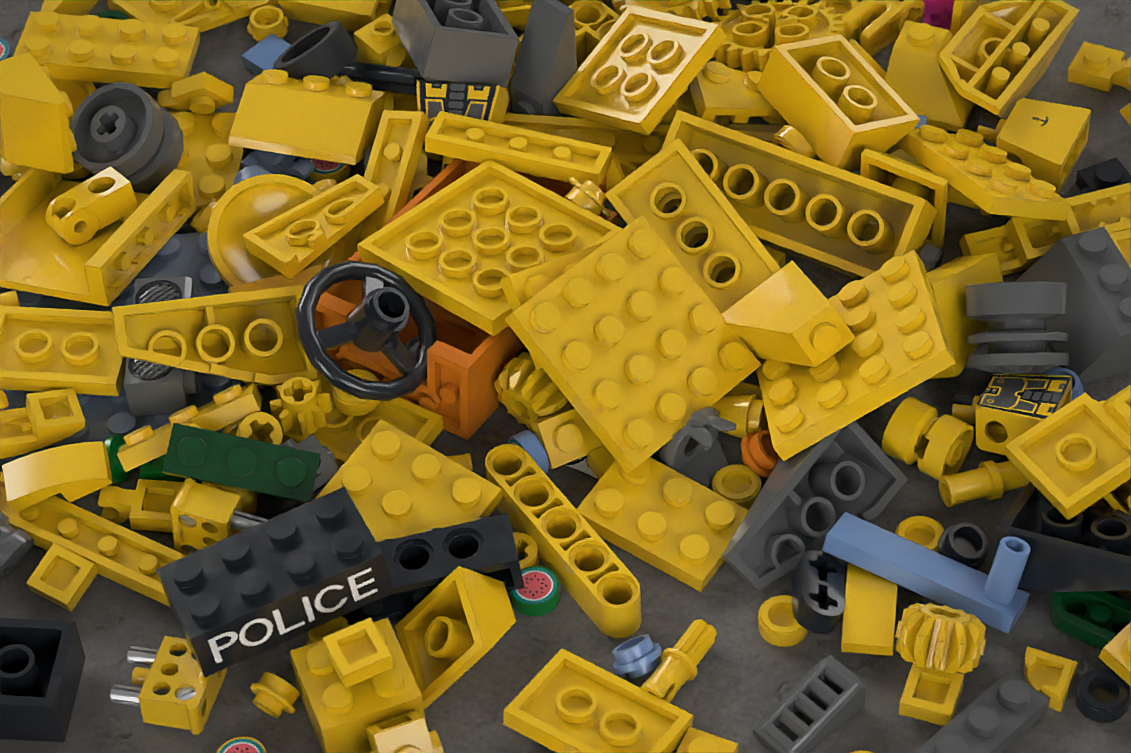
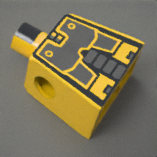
(464, 99)
(1011, 406)

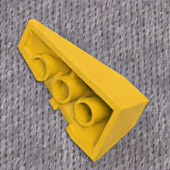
(223, 335)

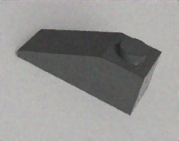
(544, 59)

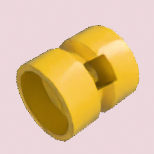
(921, 436)

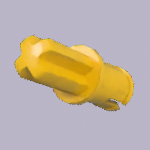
(680, 662)

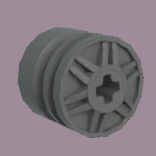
(1016, 325)

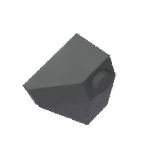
(807, 499)

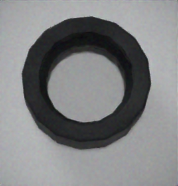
(319, 53)

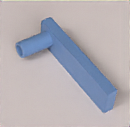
(989, 597)

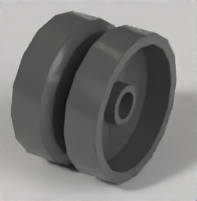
(128, 132)

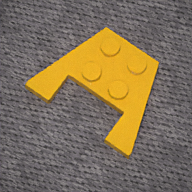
(188, 12)

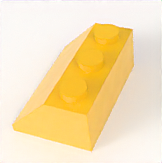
(835, 99)
(307, 117)

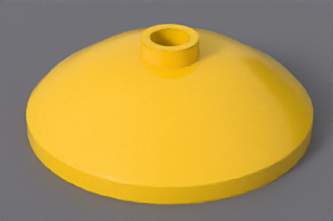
(247, 207)

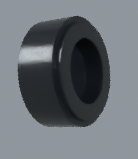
(1102, 696)

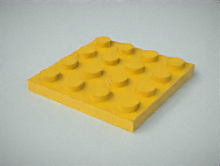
(479, 233)
(632, 343)
(894, 349)

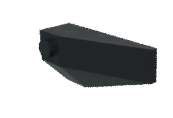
(1070, 554)

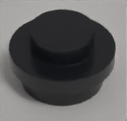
(964, 544)

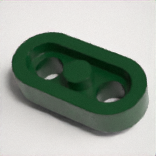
(1100, 619)

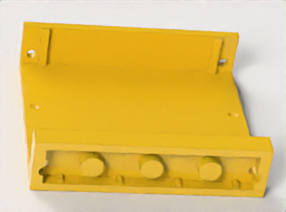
(99, 270)

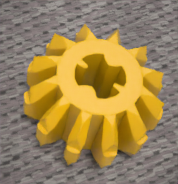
(528, 391)
(940, 638)

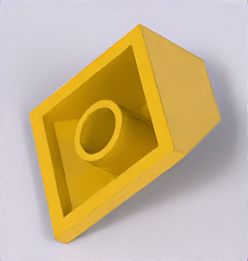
(922, 81)
(910, 179)
(453, 629)

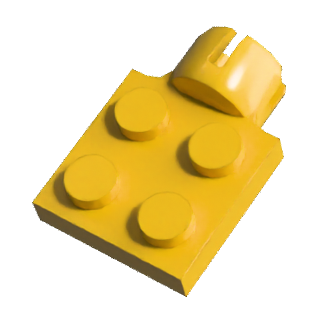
(1077, 451)

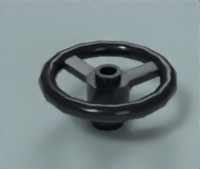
(370, 327)

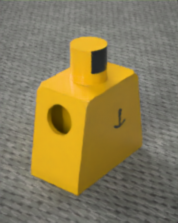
(1040, 137)

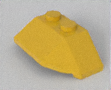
(1005, 50)

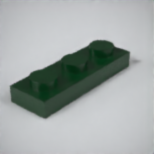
(241, 463)

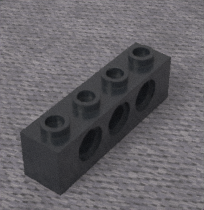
(425, 559)

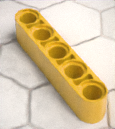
(566, 542)

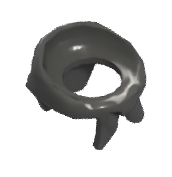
(696, 446)

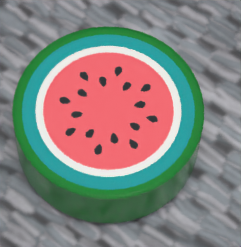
(540, 592)

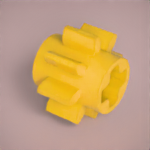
(300, 406)

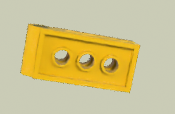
(704, 212)

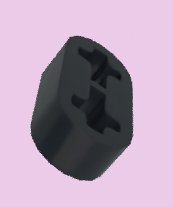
(818, 592)

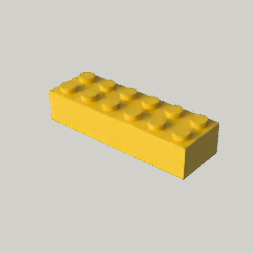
(805, 203)

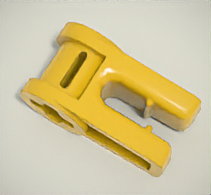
(880, 21)

